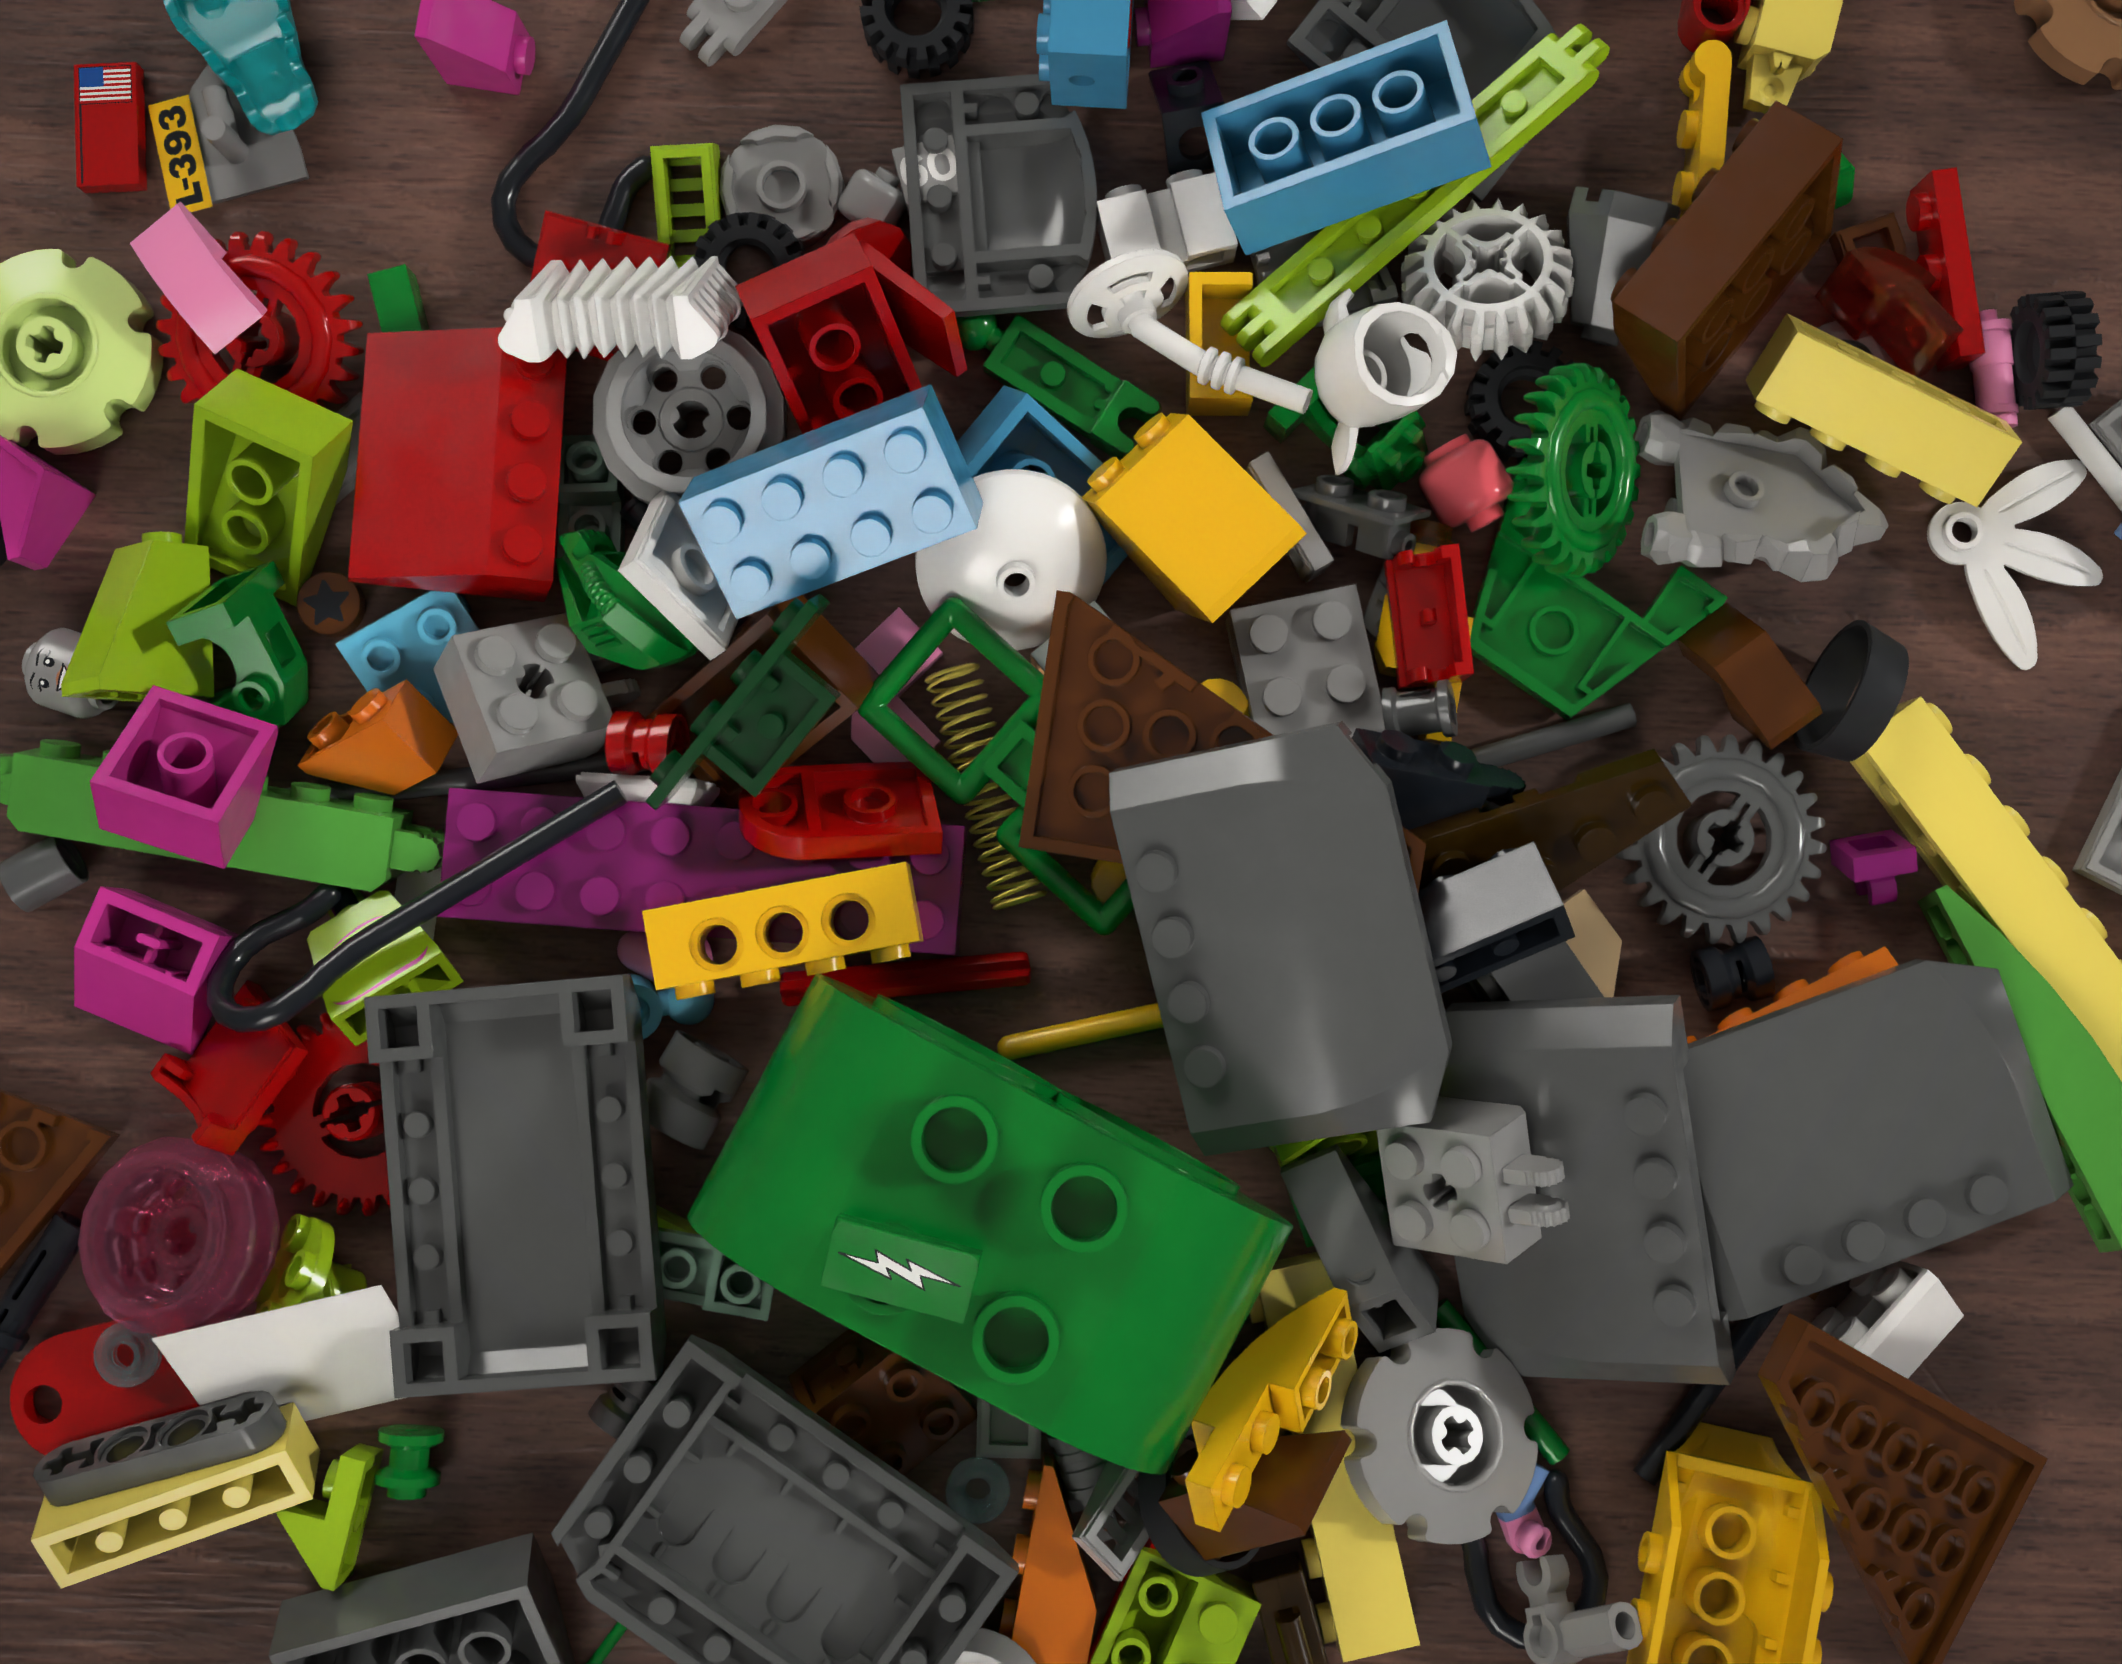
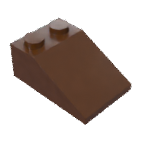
(820, 649)

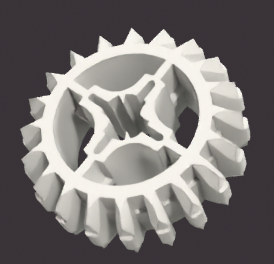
(1485, 258)

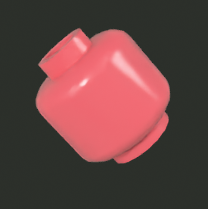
(1465, 483)

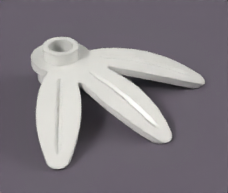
(1999, 543)

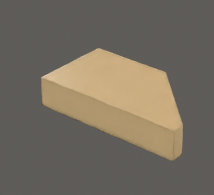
(1594, 941)

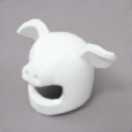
(1372, 373)

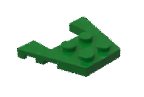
(1563, 633)

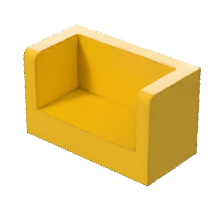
(1206, 302)

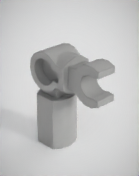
(1560, 1633)

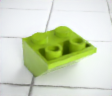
(1177, 1617)

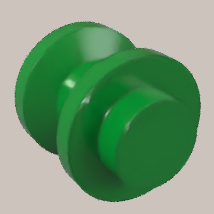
(408, 1466)

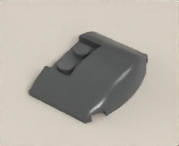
(1484, 32)
(1023, 199)

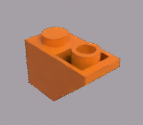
(381, 742)

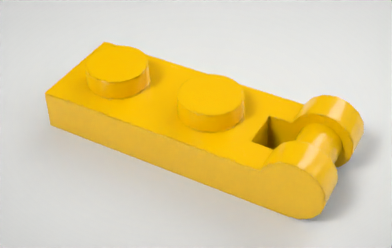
(1704, 125)

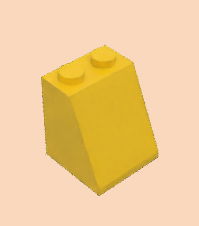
(1190, 516)

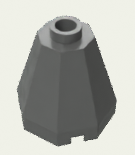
(1604, 244)

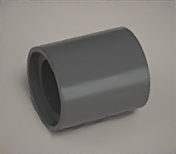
(43, 872)

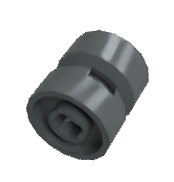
(691, 1088)

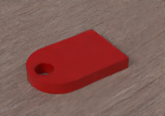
(843, 812)
(88, 1400)

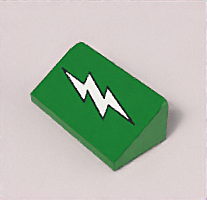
(901, 1267)

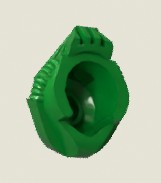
(609, 611)

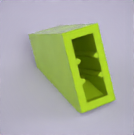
(126, 633)

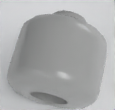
(873, 197)

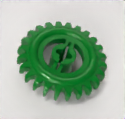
(1577, 469)

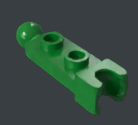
(1059, 380)

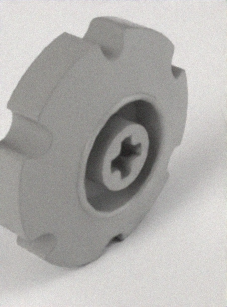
(1439, 1437)

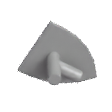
(233, 151)

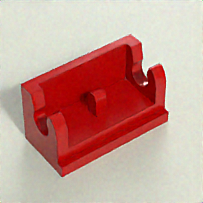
(1429, 617)

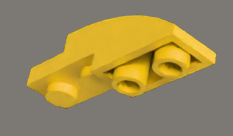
(1265, 1389)

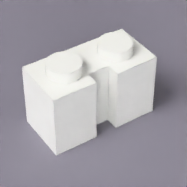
(1179, 219)

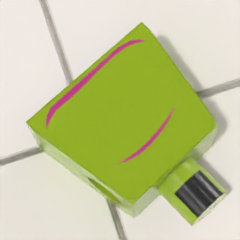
(402, 967)

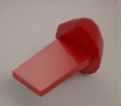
(920, 316)

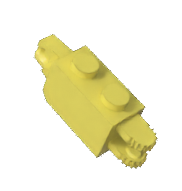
(1783, 46)

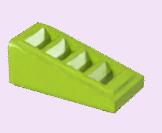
(662, 161)

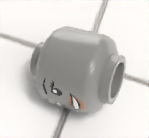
(44, 671)

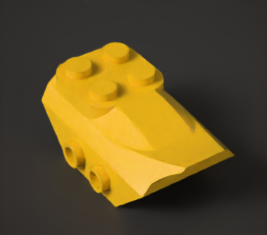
(1732, 1557)

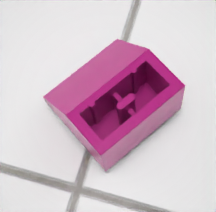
(147, 966)

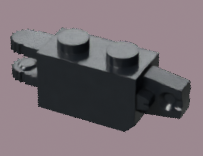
(1435, 778)

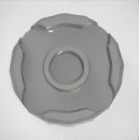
(787, 177)

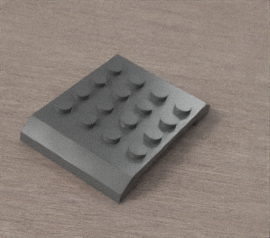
(519, 1186)

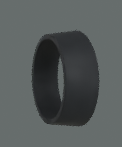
(1854, 656)

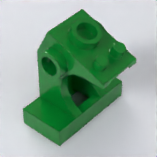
(1384, 461)
(254, 633)

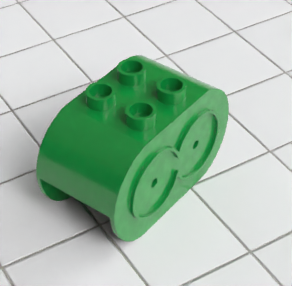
(1104, 1254)

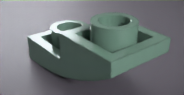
(588, 492)
(706, 1277)

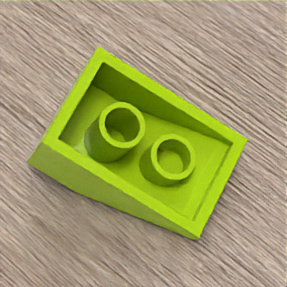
(264, 478)

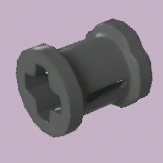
(1421, 710)

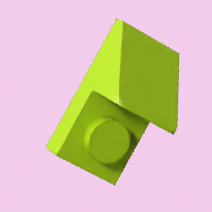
(332, 1531)

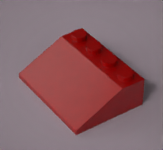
(457, 465)

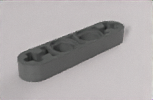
(160, 1448)

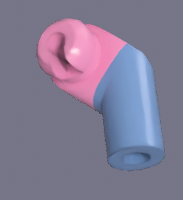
(1524, 1527)

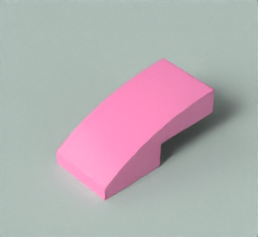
(196, 279)

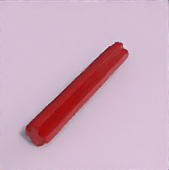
(920, 976)

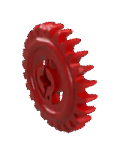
(316, 332)
(304, 1132)

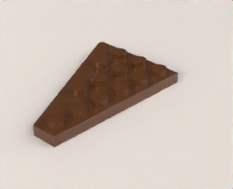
(1109, 708)
(1905, 1480)

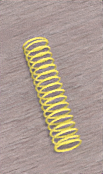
(961, 670)

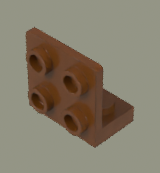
(882, 1400)

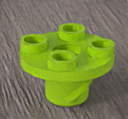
(305, 1267)

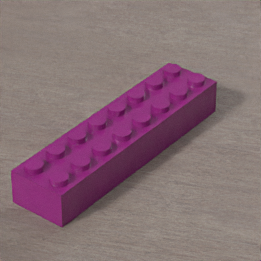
(663, 859)

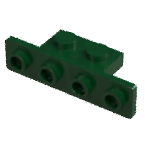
(763, 718)

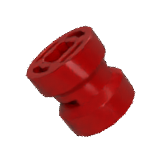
(643, 743)

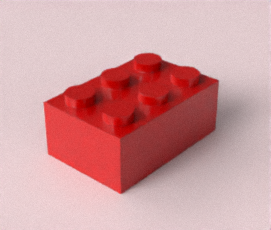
(829, 334)

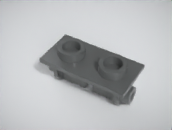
(1380, 515)

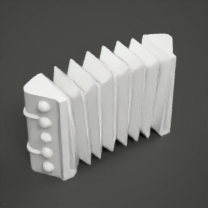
(621, 308)

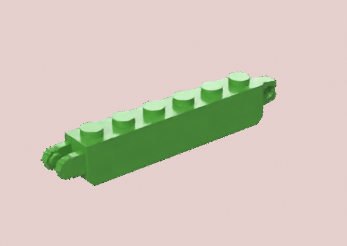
(292, 835)

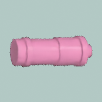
(1994, 371)

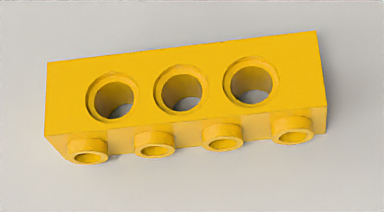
(679, 931)

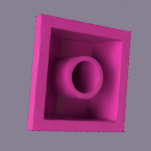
(184, 777)

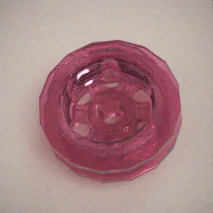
(216, 1232)

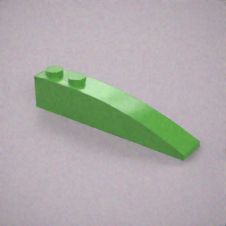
(2069, 1066)

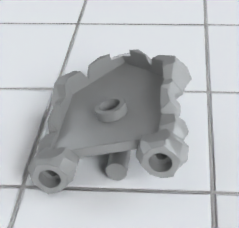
(1752, 499)

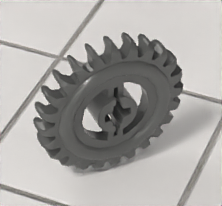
(1783, 865)

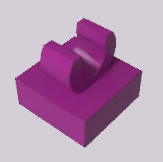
(1873, 862)

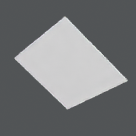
(316, 1353)

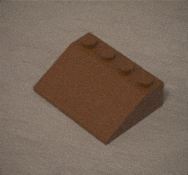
(1728, 255)

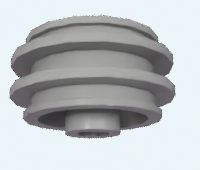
(629, 389)

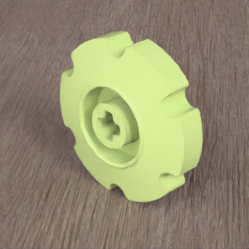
(104, 356)

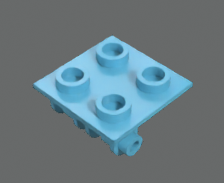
(409, 644)

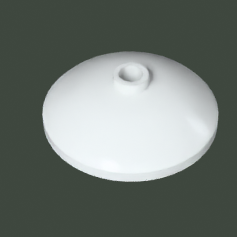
(1026, 528)

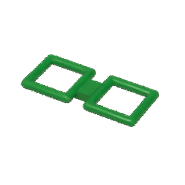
(1003, 759)

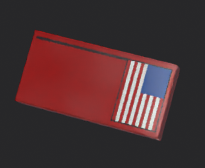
(110, 127)

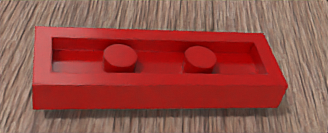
(1938, 219)

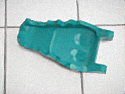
(255, 54)

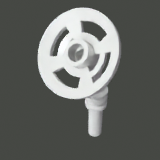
(1138, 304)

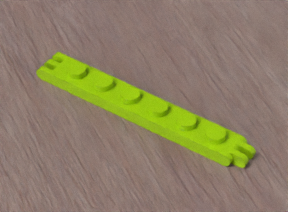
(1355, 249)

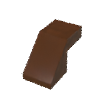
(1753, 674)

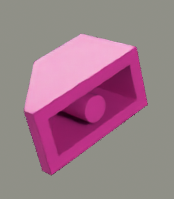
(476, 43)

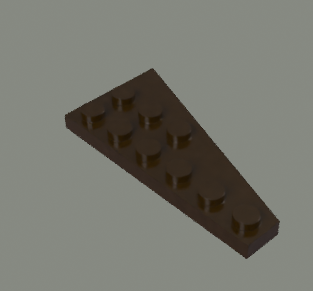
(1570, 825)

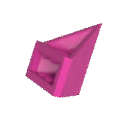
(36, 506)

